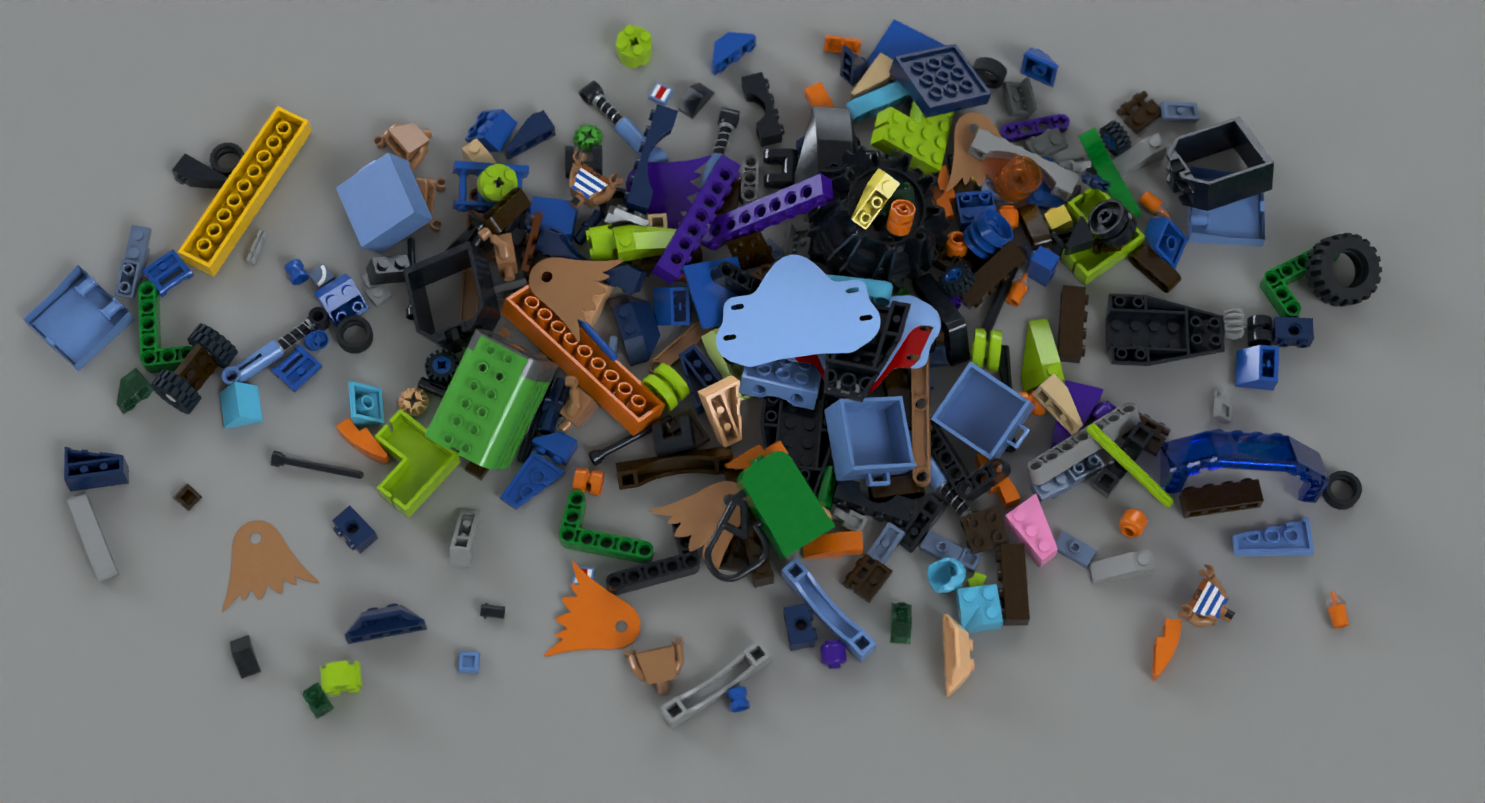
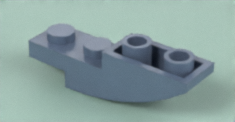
(134, 262)
(1069, 478)

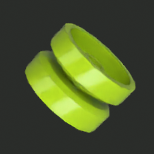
(987, 350)
(667, 386)

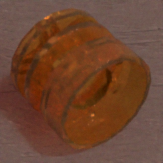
(1018, 179)

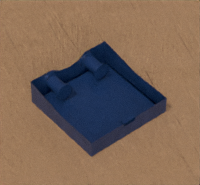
(940, 80)

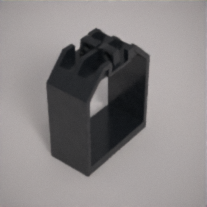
(1227, 189)
(439, 267)

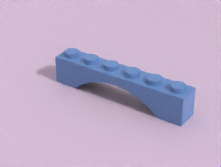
(807, 588)

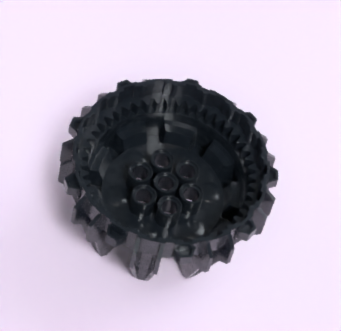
(871, 252)

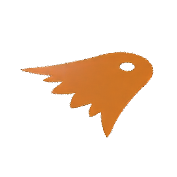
(594, 618)

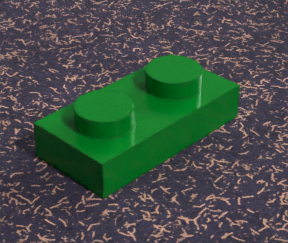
(828, 487)

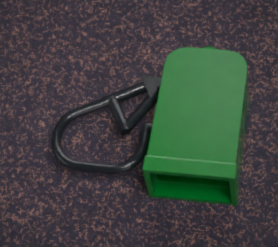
(782, 507)

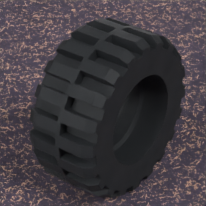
(1364, 261)

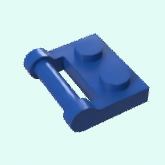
(164, 268)
(298, 373)

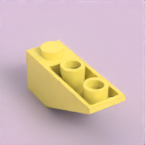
(874, 197)

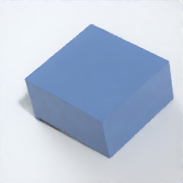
(384, 203)
(984, 412)
(869, 439)

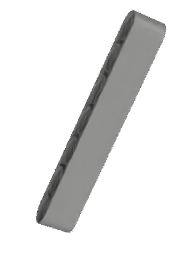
(1082, 444)

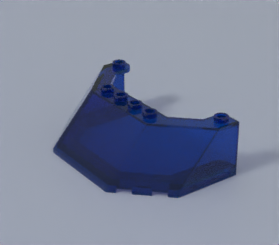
(1242, 451)

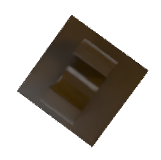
(476, 470)

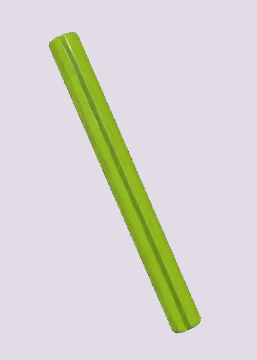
(1135, 470)

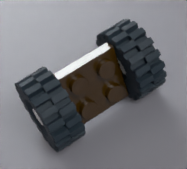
(208, 353)

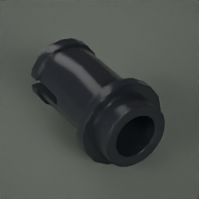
(492, 611)

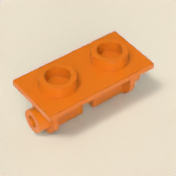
(834, 44)

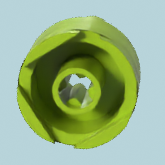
(634, 46)
(505, 177)
(602, 243)
(341, 677)

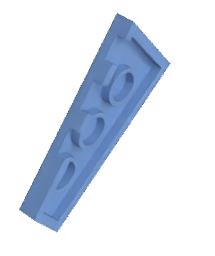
(1284, 540)

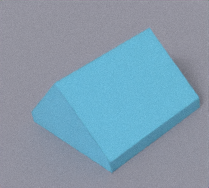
(240, 405)
(366, 405)

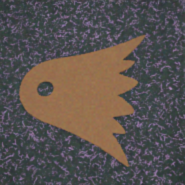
(966, 165)
(570, 287)
(700, 516)
(261, 563)

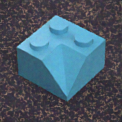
(979, 608)

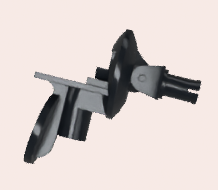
(471, 234)

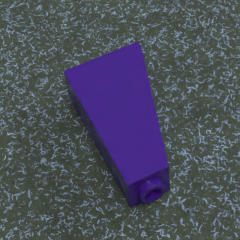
(1085, 400)

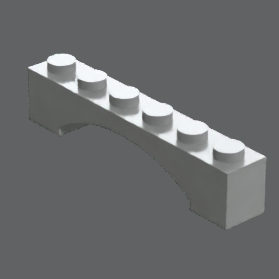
(1059, 180)
(693, 701)

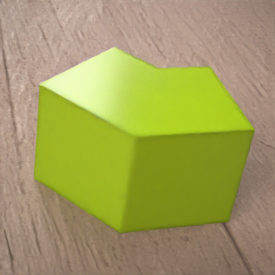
(977, 580)

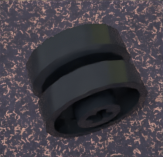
(1112, 223)

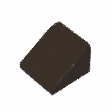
(187, 497)

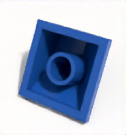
(1039, 66)
(1166, 239)

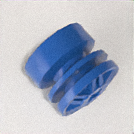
(988, 234)

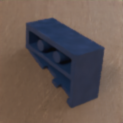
(698, 374)
(94, 470)

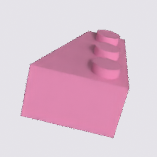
(1031, 528)

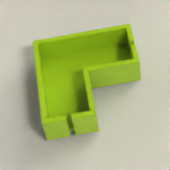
(914, 135)
(1086, 263)
(421, 463)

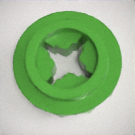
(587, 145)

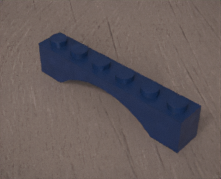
(641, 192)
(556, 244)

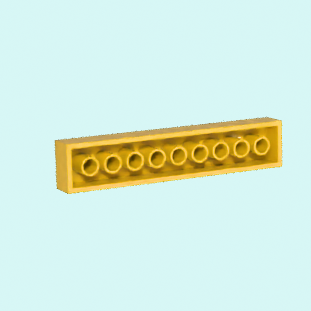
(245, 191)

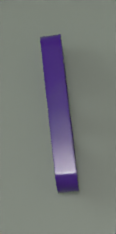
(1033, 125)

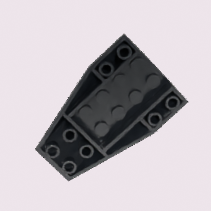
(825, 141)
(1158, 331)
(801, 433)

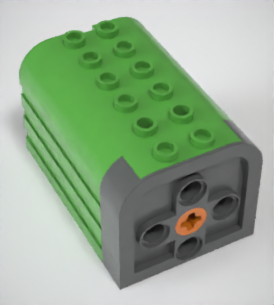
(491, 400)

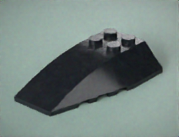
(855, 372)

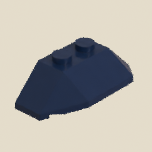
(635, 326)
(384, 622)

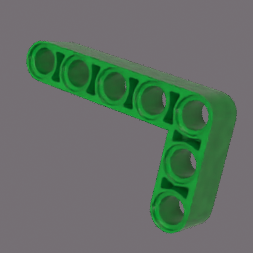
(1107, 170)
(1280, 283)
(153, 334)
(598, 538)

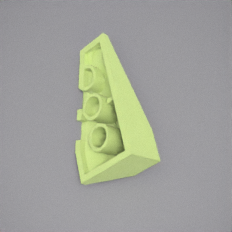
(725, 369)

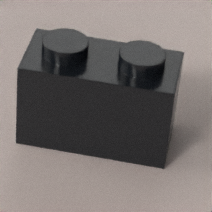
(387, 269)

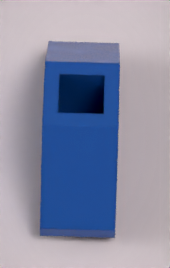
(730, 49)

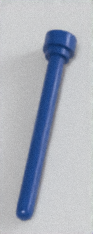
(598, 340)

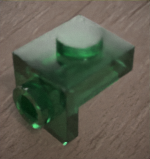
(317, 700)

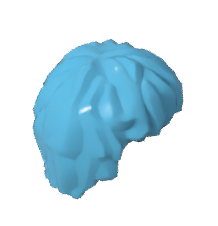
(946, 575)

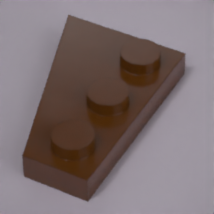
(531, 240)

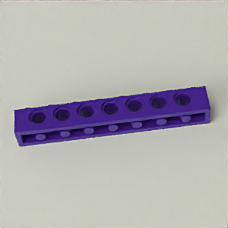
(769, 211)
(665, 267)

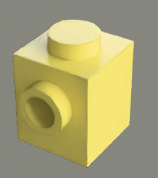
(1058, 219)

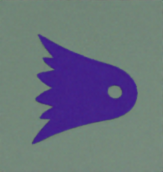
(671, 187)

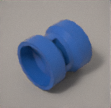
(297, 273)
(319, 337)
(738, 699)

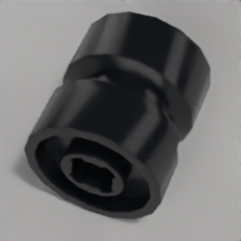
(1259, 330)

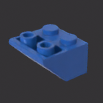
(492, 129)
(971, 205)
(341, 299)
(672, 306)
(1257, 367)

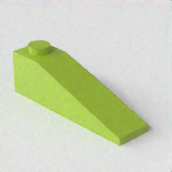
(641, 241)
(1039, 356)

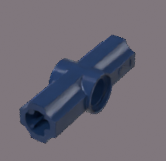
(553, 406)

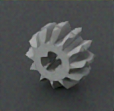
(1233, 323)

